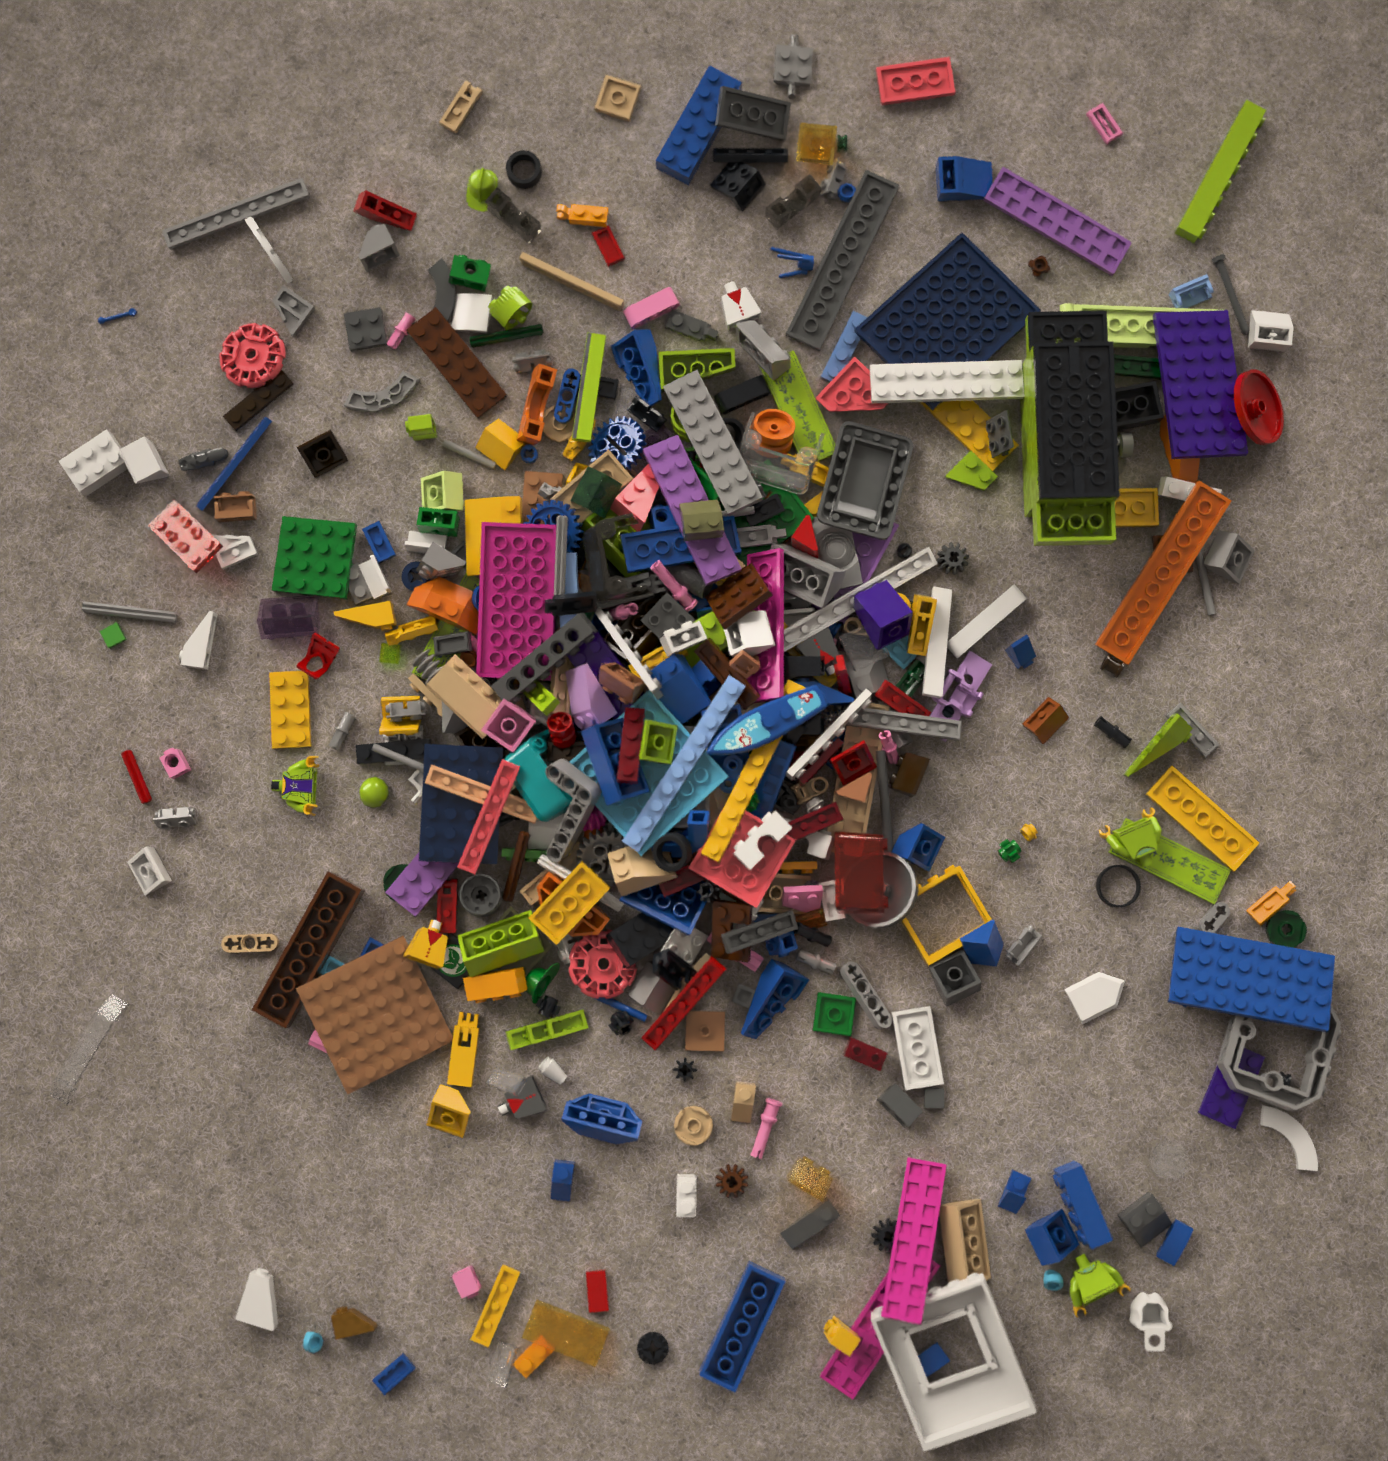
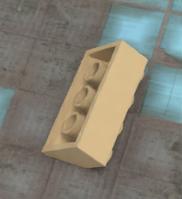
(465, 694)
(964, 1239)

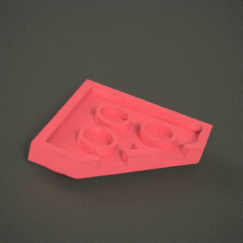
(849, 390)

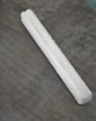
(563, 872)

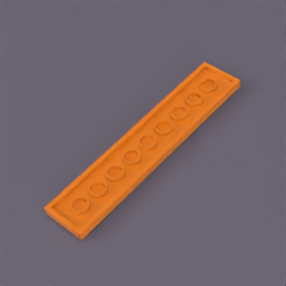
(1163, 572)

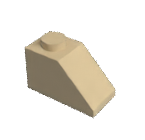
(743, 1102)

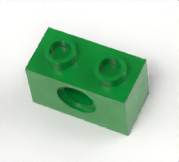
(474, 281)

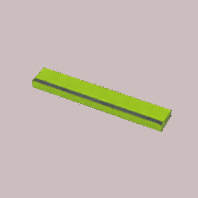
(589, 387)

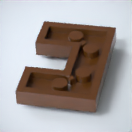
(723, 917)

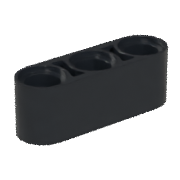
(742, 394)

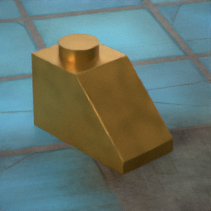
(351, 1322)

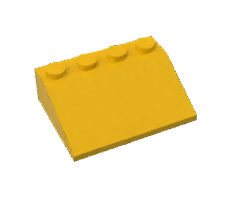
(493, 509)

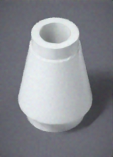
(552, 1070)

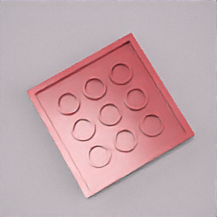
(733, 875)

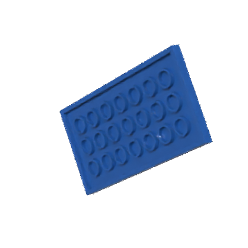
(1252, 979)

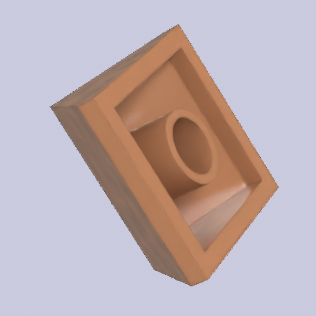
(856, 789)

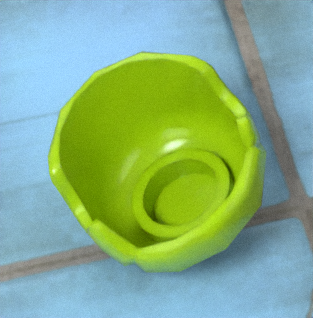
(373, 792)

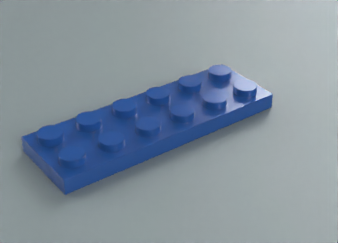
(666, 544)

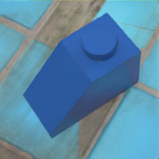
(1021, 652)
(562, 1180)

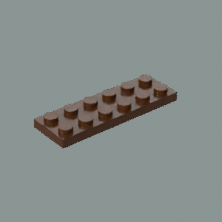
(456, 362)

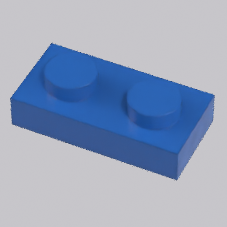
(379, 542)

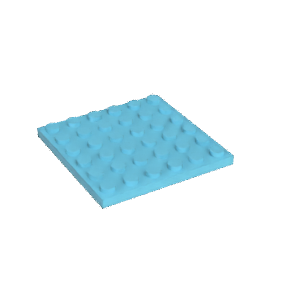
(699, 784)

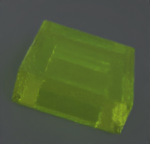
(390, 654)

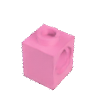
(182, 767)
(467, 1282)

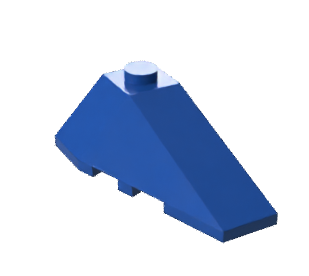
(775, 988)

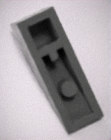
(810, 1223)

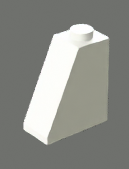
(259, 1301)

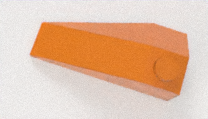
(1180, 468)

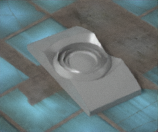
(838, 549)

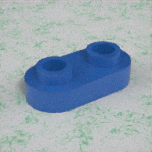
(733, 773)

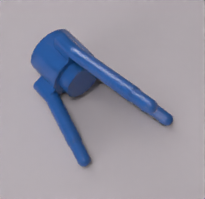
(804, 261)

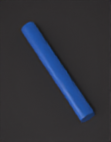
(622, 1007)

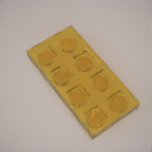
(565, 1333)

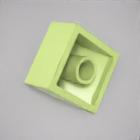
(443, 491)

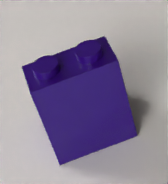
(883, 614)

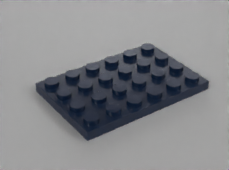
(449, 817)

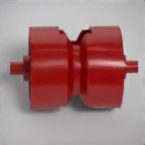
(561, 729)

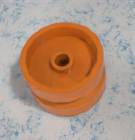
(775, 429)

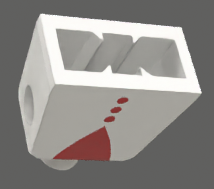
(738, 305)

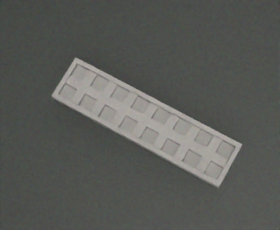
(713, 443)

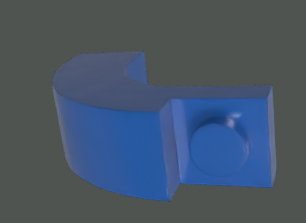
(696, 833)

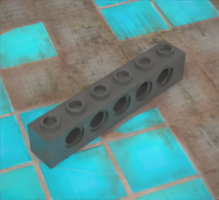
(586, 631)

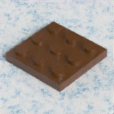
(738, 596)

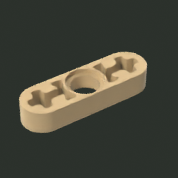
(235, 938)

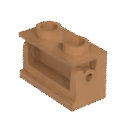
(235, 507)

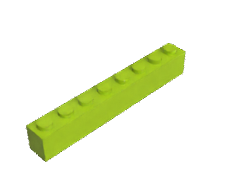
(1221, 169)

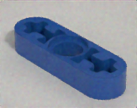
(576, 383)

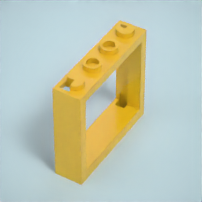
(955, 944)

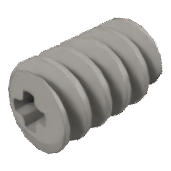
(426, 665)

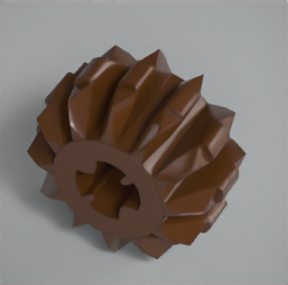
(727, 1174)

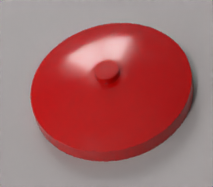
(1258, 407)

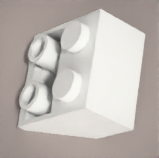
(1270, 331)
(750, 633)

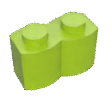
(421, 427)

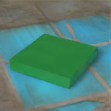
(834, 1014)

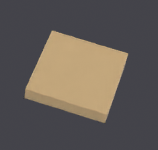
(617, 98)

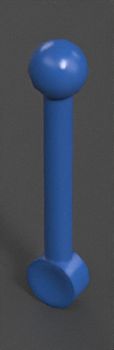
(132, 312)

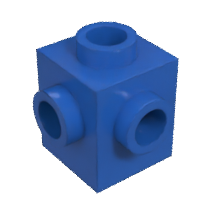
(781, 944)

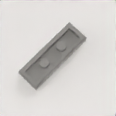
(1200, 738)

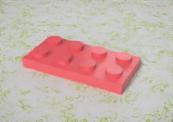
(915, 81)

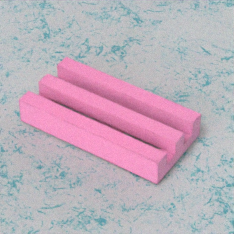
(1098, 127)

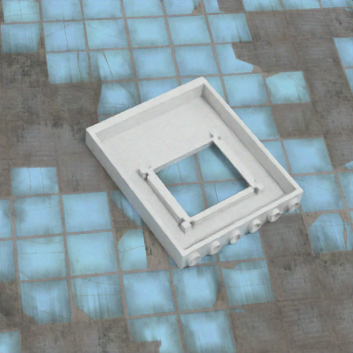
(969, 1399)

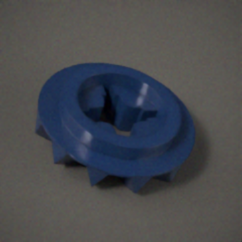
(407, 576)

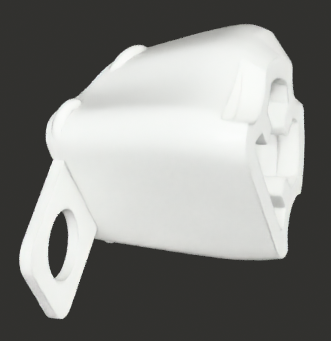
(1150, 1314)

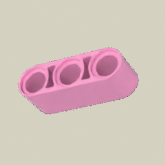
(651, 307)

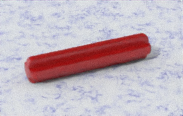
(136, 776)

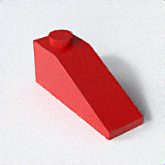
(384, 211)

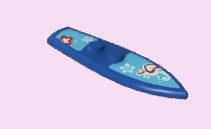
(768, 722)

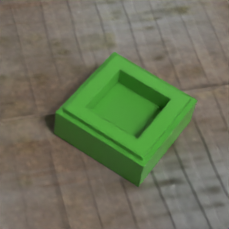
(113, 635)

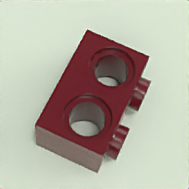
(865, 1053)

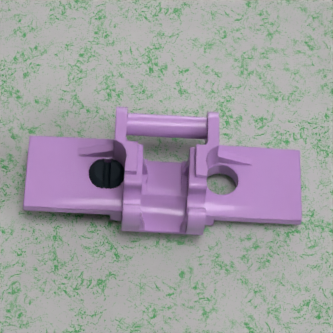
(965, 694)

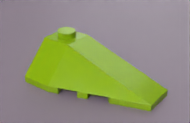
(1169, 736)

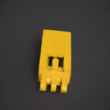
(462, 1057)

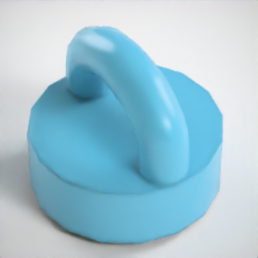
(1052, 1280)
(312, 1342)

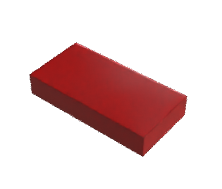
(608, 246)
(597, 1291)

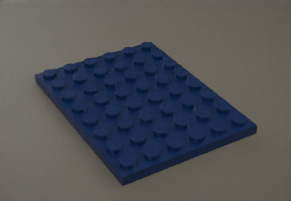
(948, 311)

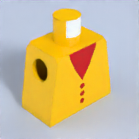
(428, 946)

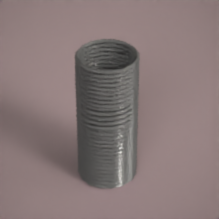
(691, 579)

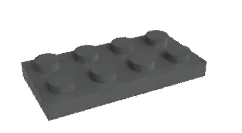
(753, 113)

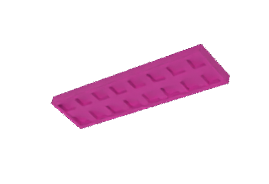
(914, 1241)
(851, 1372)

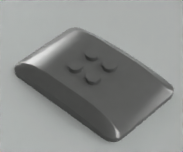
(865, 480)

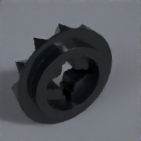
(658, 1341)

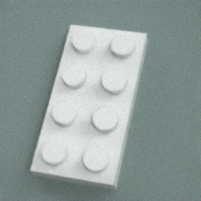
(917, 1048)

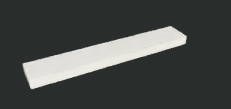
(937, 646)

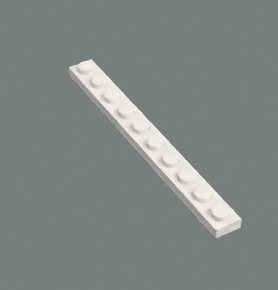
(843, 605)

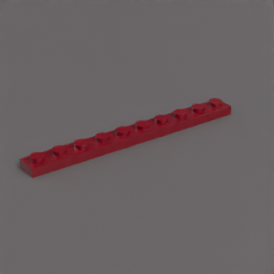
(800, 828)

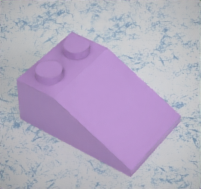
(587, 698)

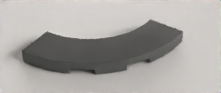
(444, 291)

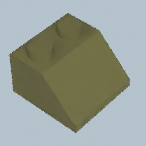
(701, 520)

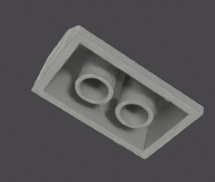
(763, 348)

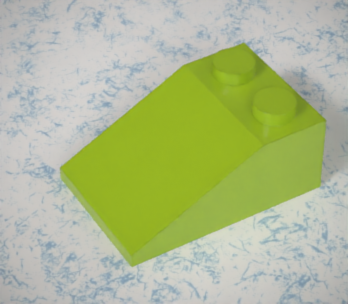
(713, 631)

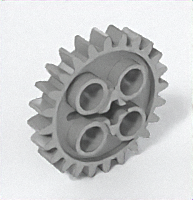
(590, 854)

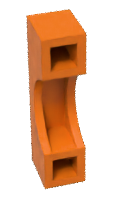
(532, 418)

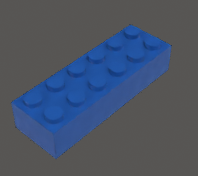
(695, 128)
(742, 1326)

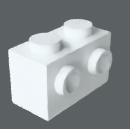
(683, 638)

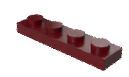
(631, 745)

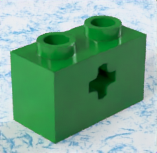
(438, 521)

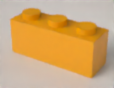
(495, 985)

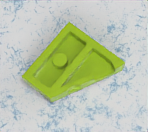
(972, 472)

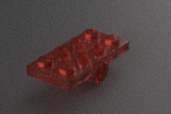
(185, 536)

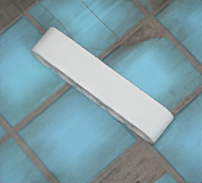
(985, 621)

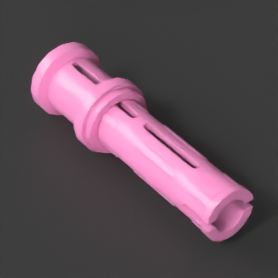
(678, 592)
(768, 1119)

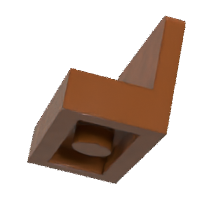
(1046, 720)

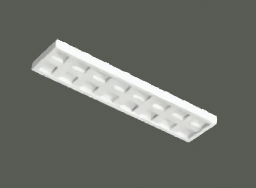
(946, 381)

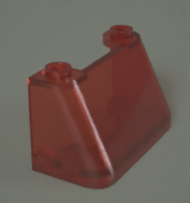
(859, 873)

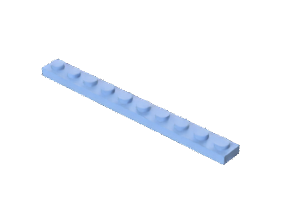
(683, 763)

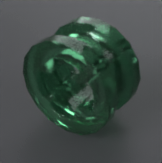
(842, 143)

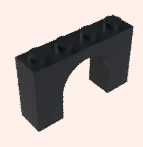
(806, 666)

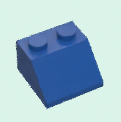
(1052, 1237)

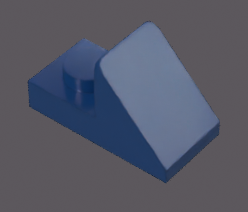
(1014, 1192)

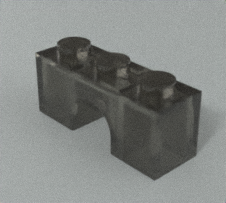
(785, 209)
(521, 223)

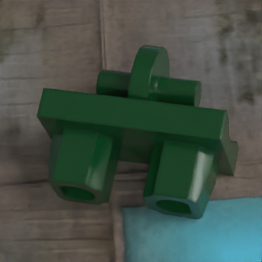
(912, 678)

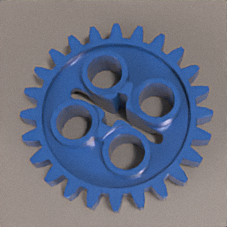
(626, 434)
(555, 509)

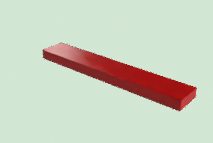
(683, 1003)

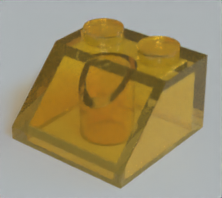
(816, 143)
(810, 1178)

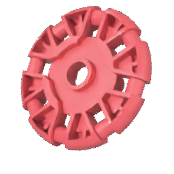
(259, 363)
(592, 970)

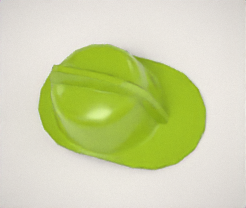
(480, 187)

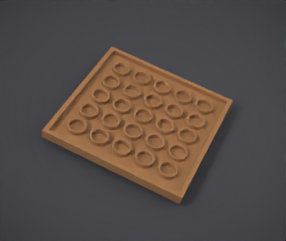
(374, 1015)

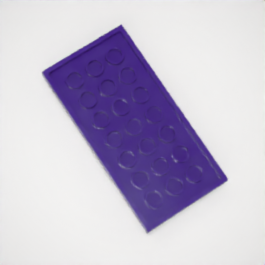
(1199, 384)

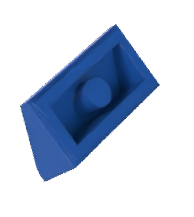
(933, 1359)

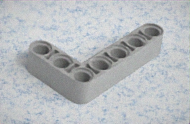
(585, 796)

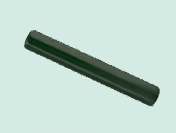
(506, 335)

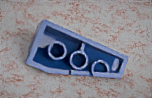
(639, 360)

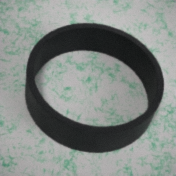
(1138, 885)

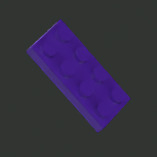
(1225, 1104)

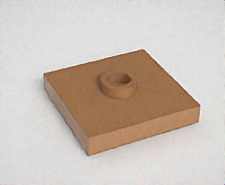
(705, 1031)

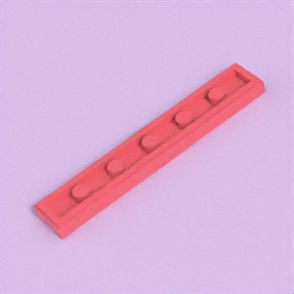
(488, 816)

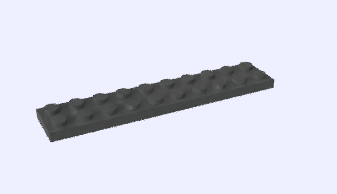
(842, 260)

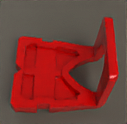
(322, 648)

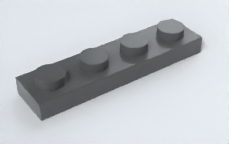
(759, 931)

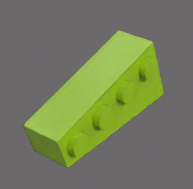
(707, 362)

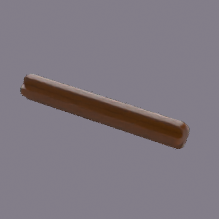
(516, 866)

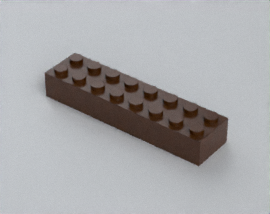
(308, 948)

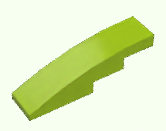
(546, 1029)

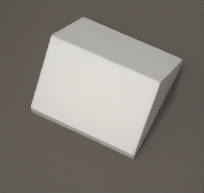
(143, 461)
(149, 870)

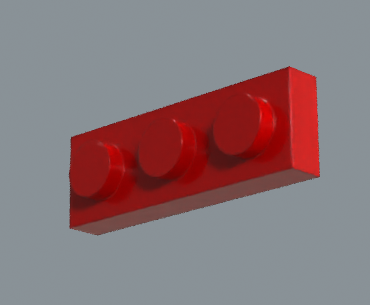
(899, 700)

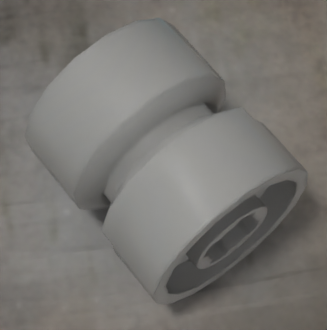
(1125, 444)

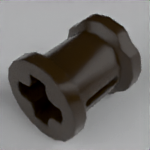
(1112, 665)

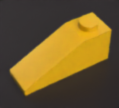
(375, 615)
(921, 624)

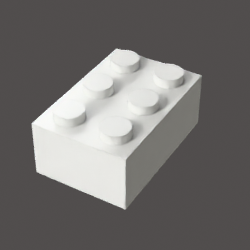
(94, 463)

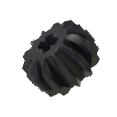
(880, 1234)

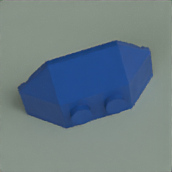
(602, 1119)

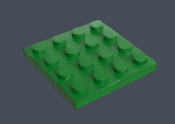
(314, 557)

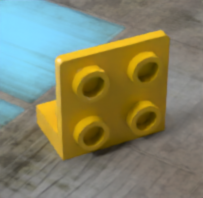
(406, 726)

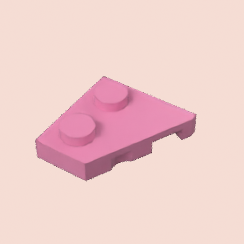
(802, 897)

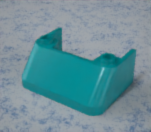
(538, 791)

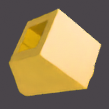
(841, 1336)

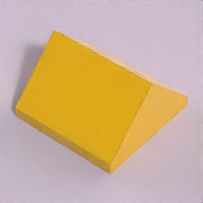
(500, 443)

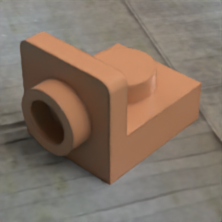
(745, 664)

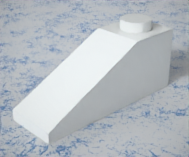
(198, 647)

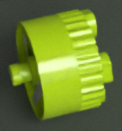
(510, 307)

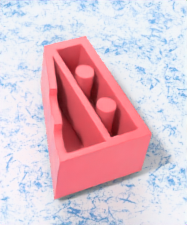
(637, 497)

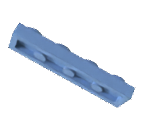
(844, 348)

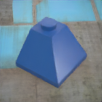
(919, 846)

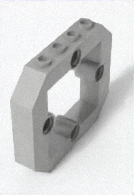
(1279, 1094)

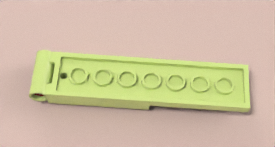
(1128, 324)

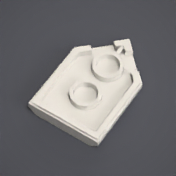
(1095, 996)

